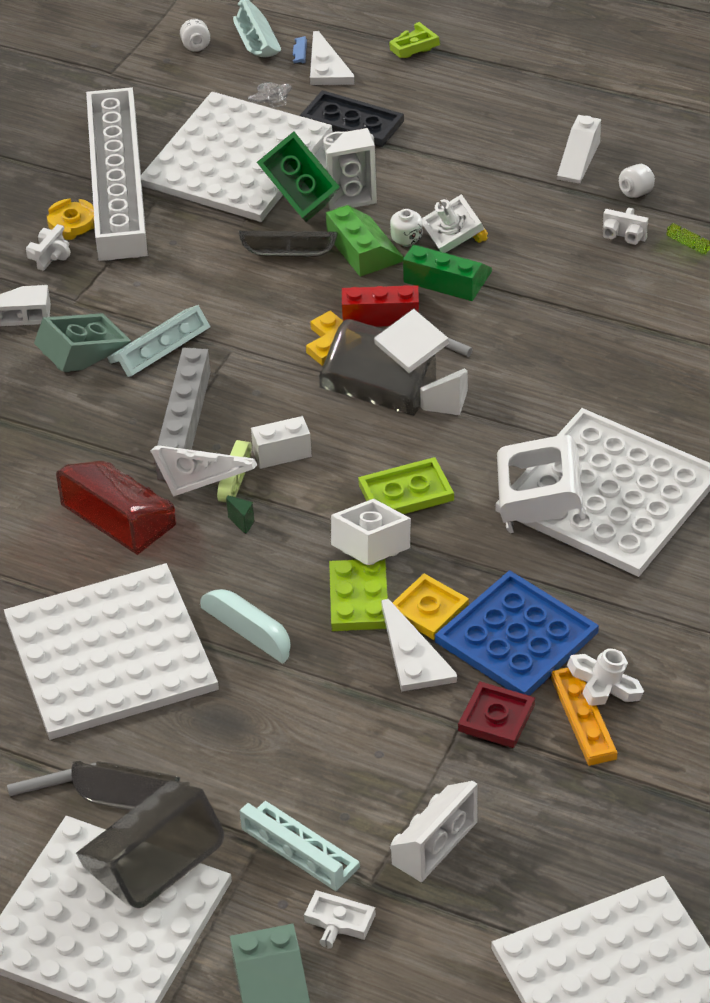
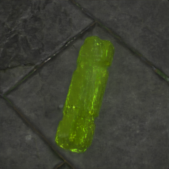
(688, 238)

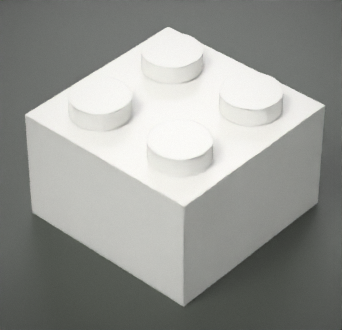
(370, 531)

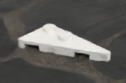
(326, 65)
(193, 469)
(415, 659)

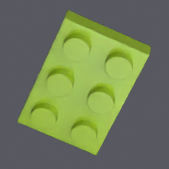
(408, 486)
(357, 595)

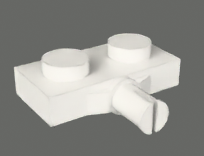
(338, 917)

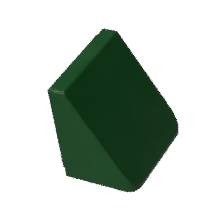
(240, 513)

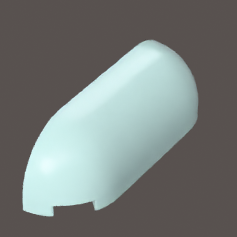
(255, 30)
(248, 622)

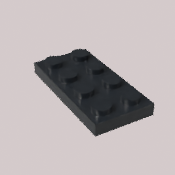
(351, 115)

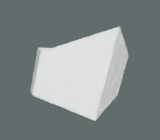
(445, 394)

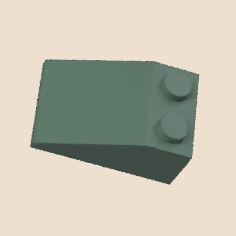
(79, 340)
(269, 966)

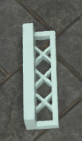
(160, 340)
(295, 848)

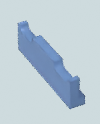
(299, 50)

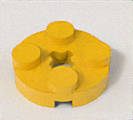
(80, 219)

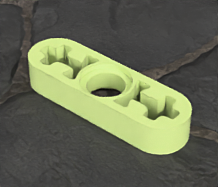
(232, 484)

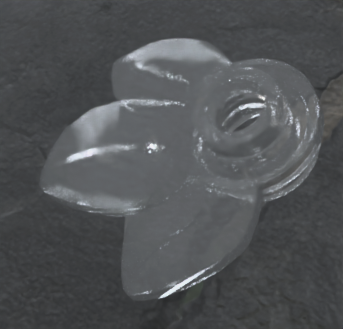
(271, 93)

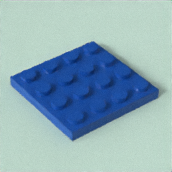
(516, 634)

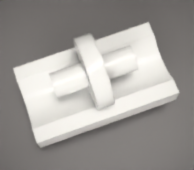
(625, 225)
(50, 247)

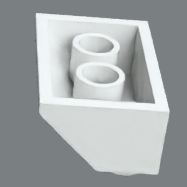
(353, 168)
(436, 830)

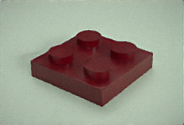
(496, 714)

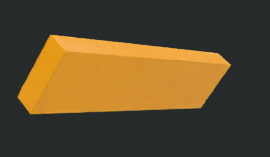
(584, 718)

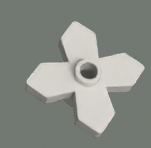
(605, 677)

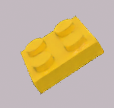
(430, 605)

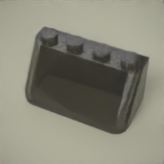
(367, 373)
(154, 844)

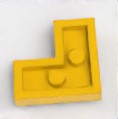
(326, 328)

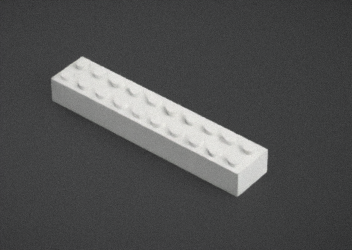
(116, 175)

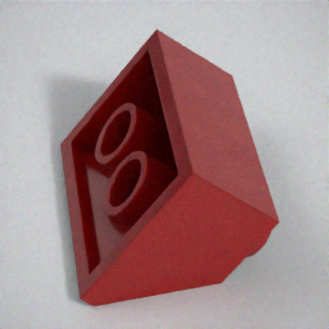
(379, 304)

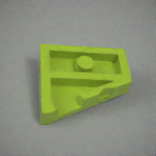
(410, 43)

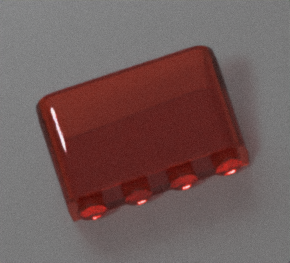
(115, 504)

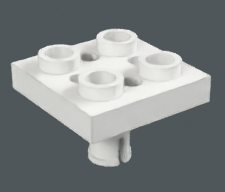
(450, 219)

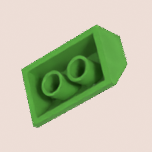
(361, 240)

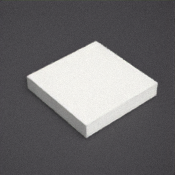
(411, 341)

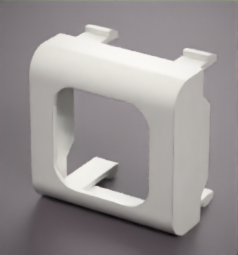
(544, 501)

